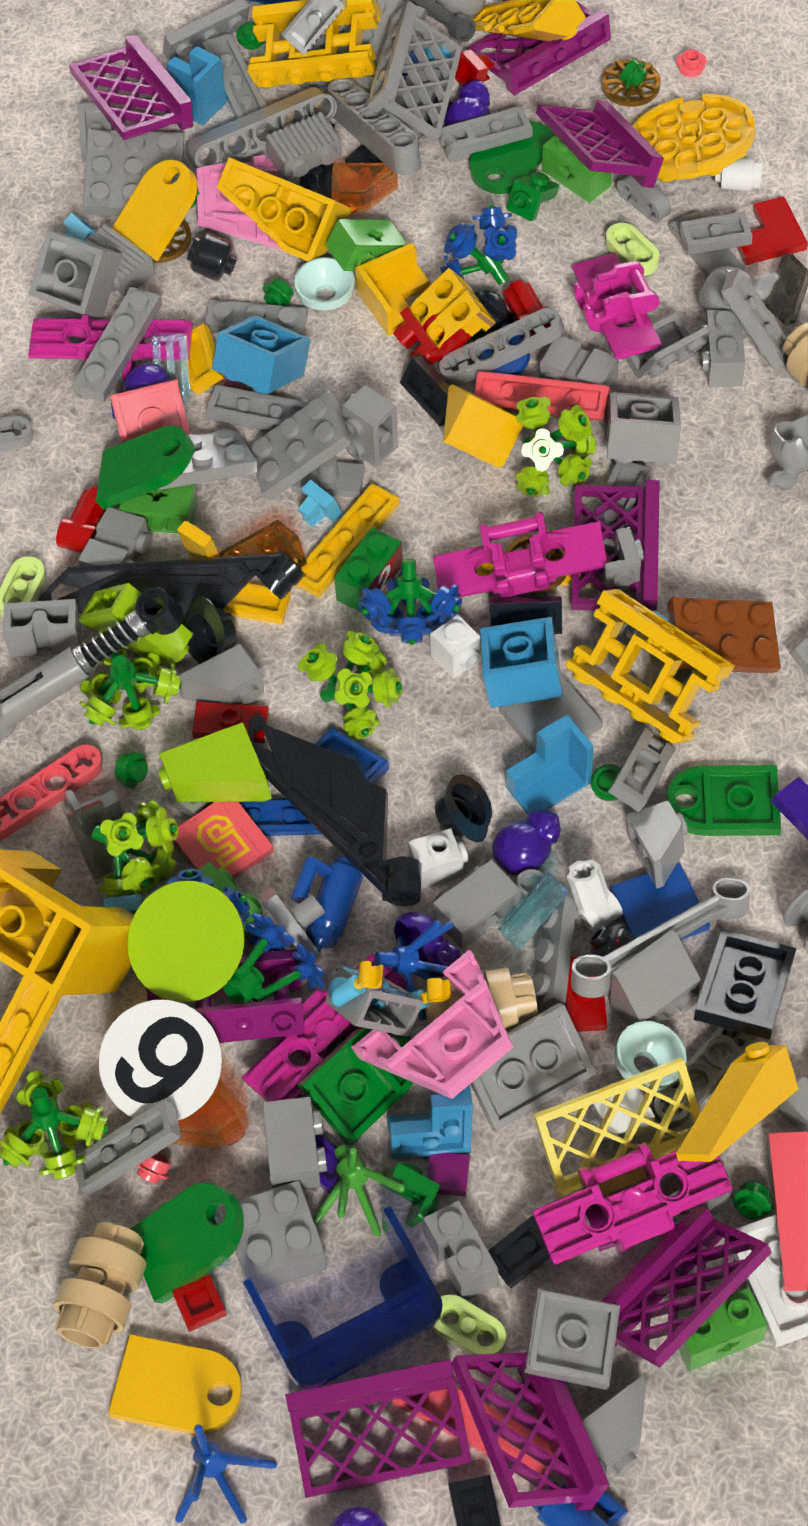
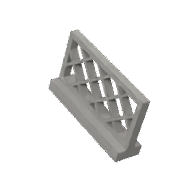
(395, 60)

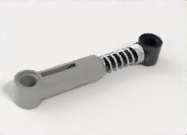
(76, 663)

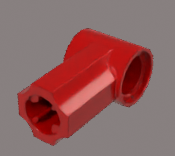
(522, 301)
(81, 526)

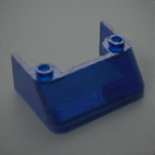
(407, 1310)

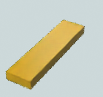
(336, 547)

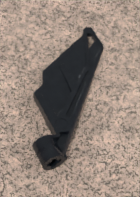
(185, 579)
(340, 806)

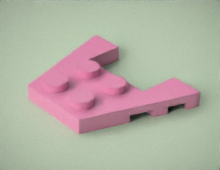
(219, 213)
(452, 1047)

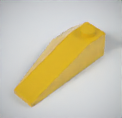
(531, 19)
(286, 212)
(745, 1095)

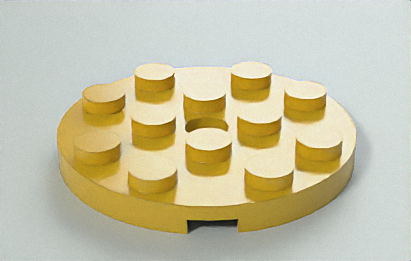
(698, 135)

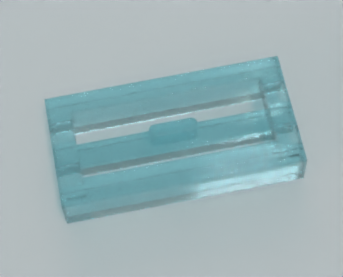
(169, 338)
(533, 910)

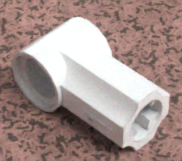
(594, 901)

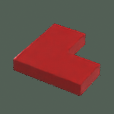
(778, 233)

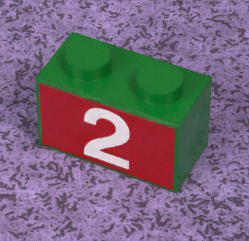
(369, 566)

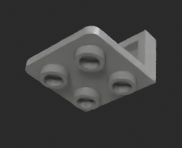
(676, 346)

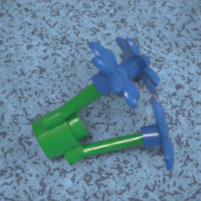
(247, 980)

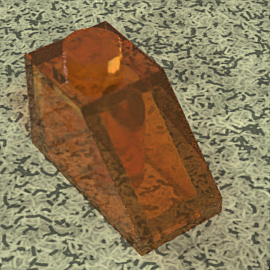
(362, 184)
(216, 1122)

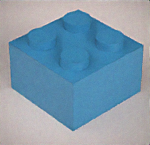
(261, 354)
(520, 662)

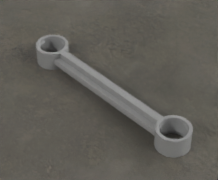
(682, 924)

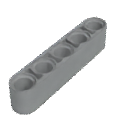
(246, 127)
(379, 131)

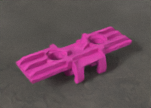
(606, 304)
(51, 339)
(522, 569)
(275, 1075)
(629, 1214)

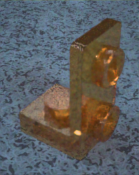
(269, 541)

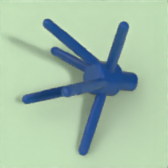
(406, 958)
(211, 1464)

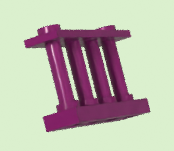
(256, 1019)

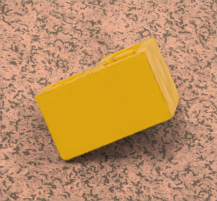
(388, 282)

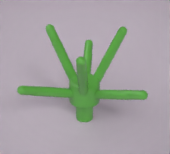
(354, 1175)

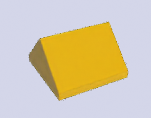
(479, 427)

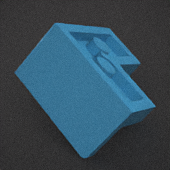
(201, 82)
(556, 769)
(441, 1130)

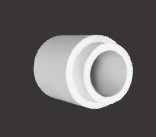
(741, 175)

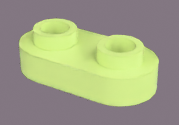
(637, 246)
(16, 589)
(470, 1326)

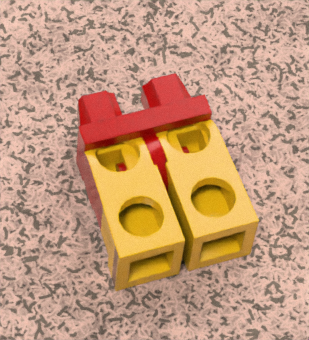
(442, 318)

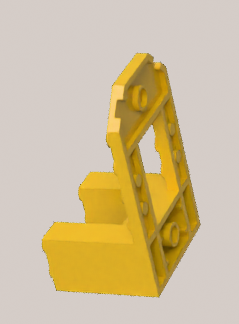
(56, 950)

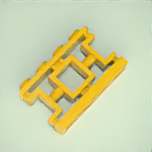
(317, 64)
(663, 642)

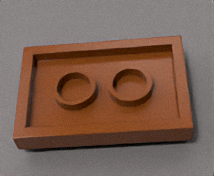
(731, 628)

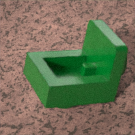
(529, 193)
(418, 1190)

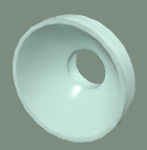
(323, 274)
(651, 1041)

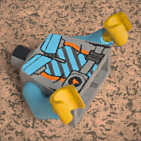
(377, 1003)

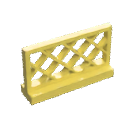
(659, 1146)

